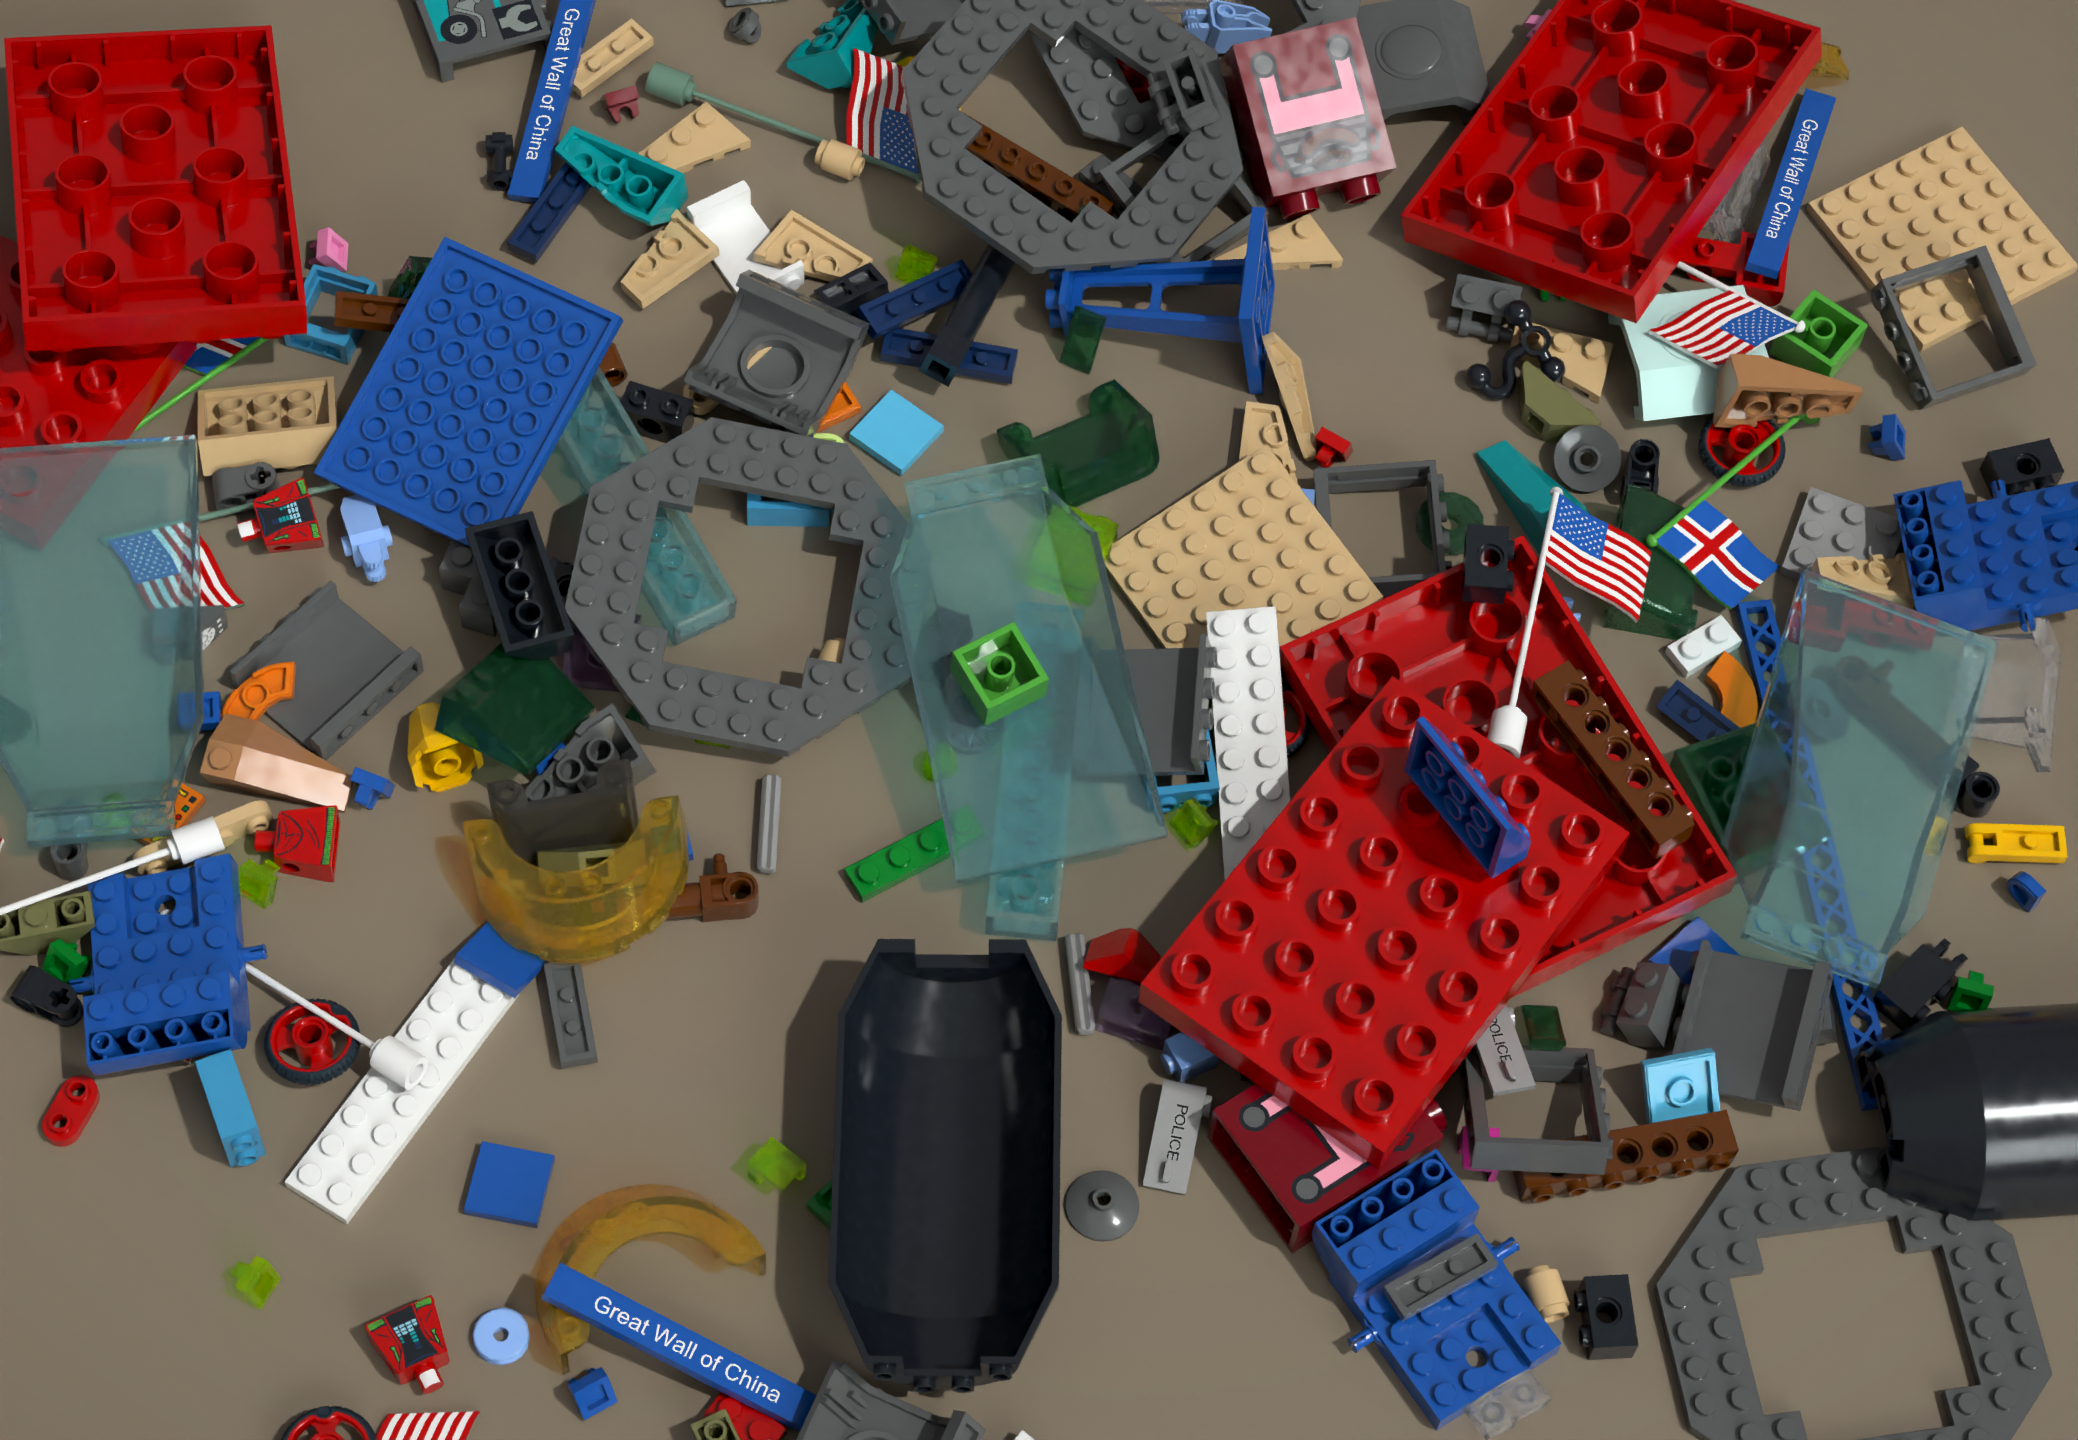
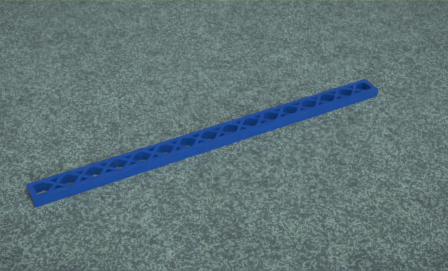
(1841, 1000)

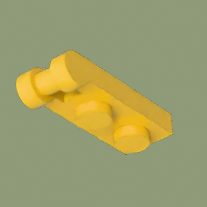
(2016, 843)

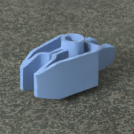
(1226, 24)
(365, 536)

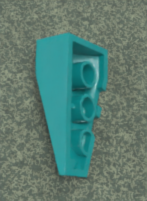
(830, 55)
(626, 179)
(1522, 487)

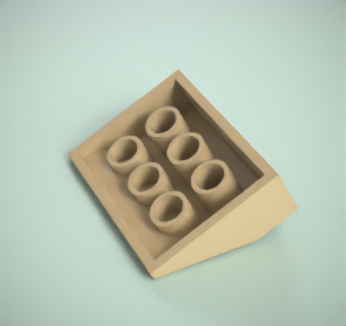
(267, 423)

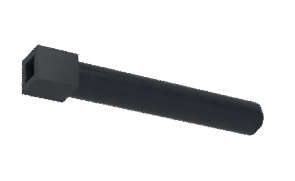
(967, 316)

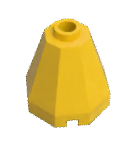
(436, 757)

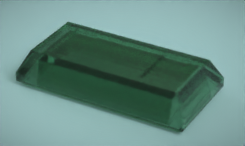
(1083, 339)
(1543, 1027)

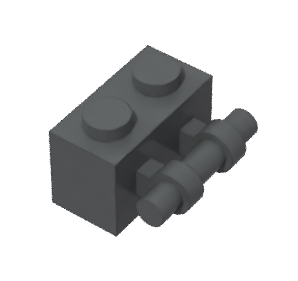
(1191, 89)
(1484, 297)
(1644, 1004)

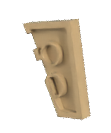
(696, 139)
(820, 251)
(670, 260)
(1583, 357)
(1263, 426)
(1876, 576)

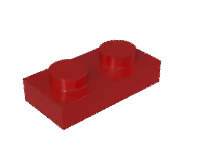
(747, 1421)

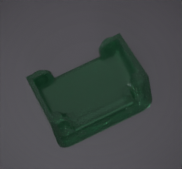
(1093, 452)
(1668, 588)

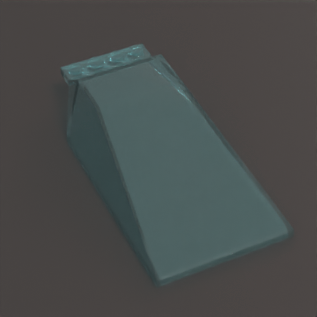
(100, 634)
(1069, 767)
(1853, 775)

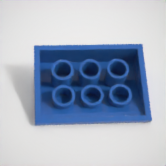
(1465, 800)

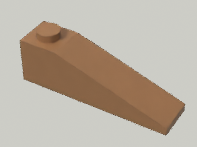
(1766, 389)
(264, 762)

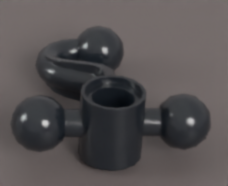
(1479, 375)

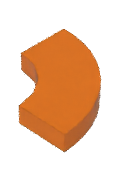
(1734, 690)
(262, 691)

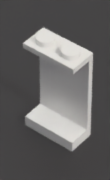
(738, 232)

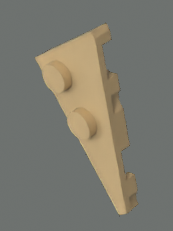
(1296, 246)
(1293, 392)

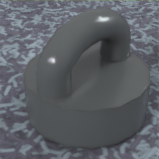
(744, 24)

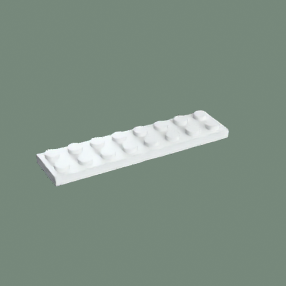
(1248, 727)
(385, 1116)

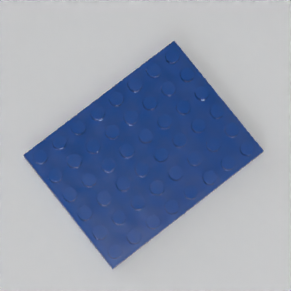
(468, 394)

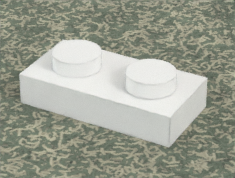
(1703, 646)

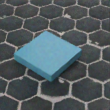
(896, 432)
(1680, 1085)

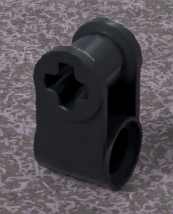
(1642, 473)
(47, 997)

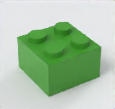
(1827, 340)
(999, 673)

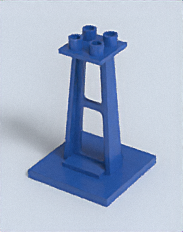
(1255, 302)

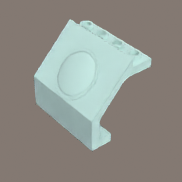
(1667, 378)

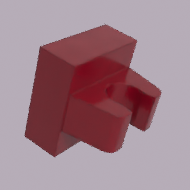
(620, 99)

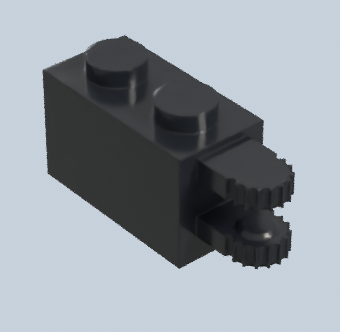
(1917, 984)

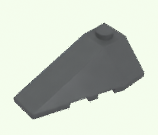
(596, 742)

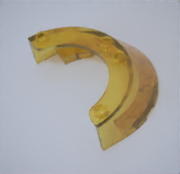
(586, 910)
(622, 1217)

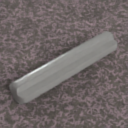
(769, 824)
(1079, 984)

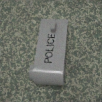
(1503, 1056)
(1175, 1135)

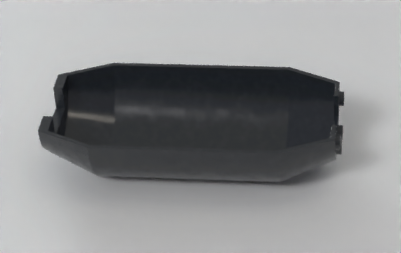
(1980, 1110)
(946, 1163)

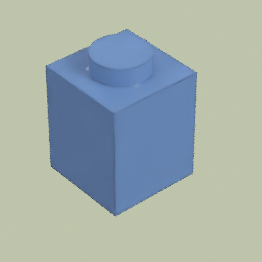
(1186, 1057)

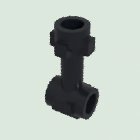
(499, 145)

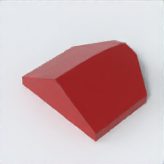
(1122, 954)

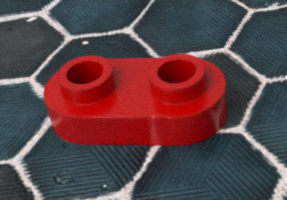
(73, 1109)

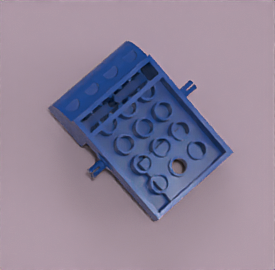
(1992, 556)
(170, 980)
(1393, 1232)

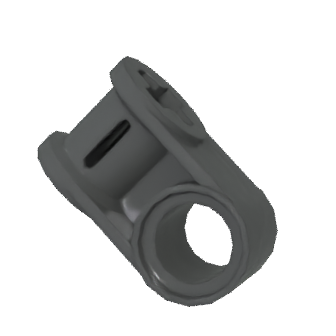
(242, 484)

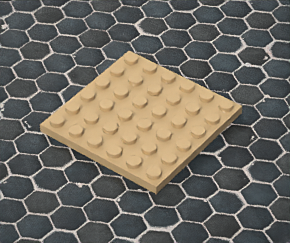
(1933, 208)
(1239, 546)

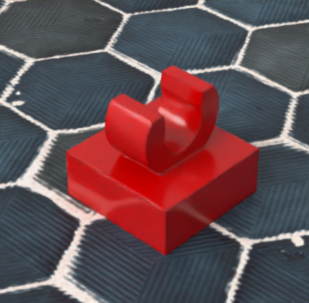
(1331, 447)

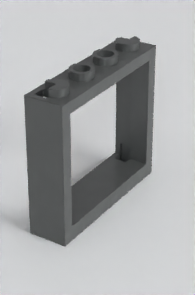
(1112, 187)
(1996, 308)
(1391, 477)
(1540, 1155)

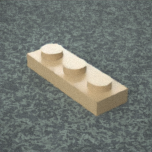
(610, 56)

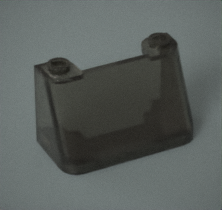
(567, 820)

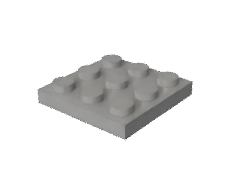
(1838, 528)

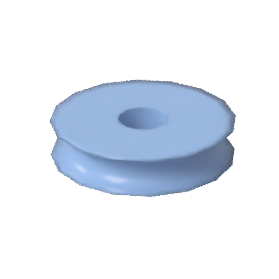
(501, 1320)

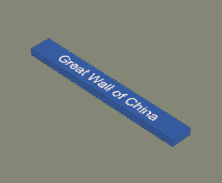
(551, 100)
(1790, 184)
(679, 1347)

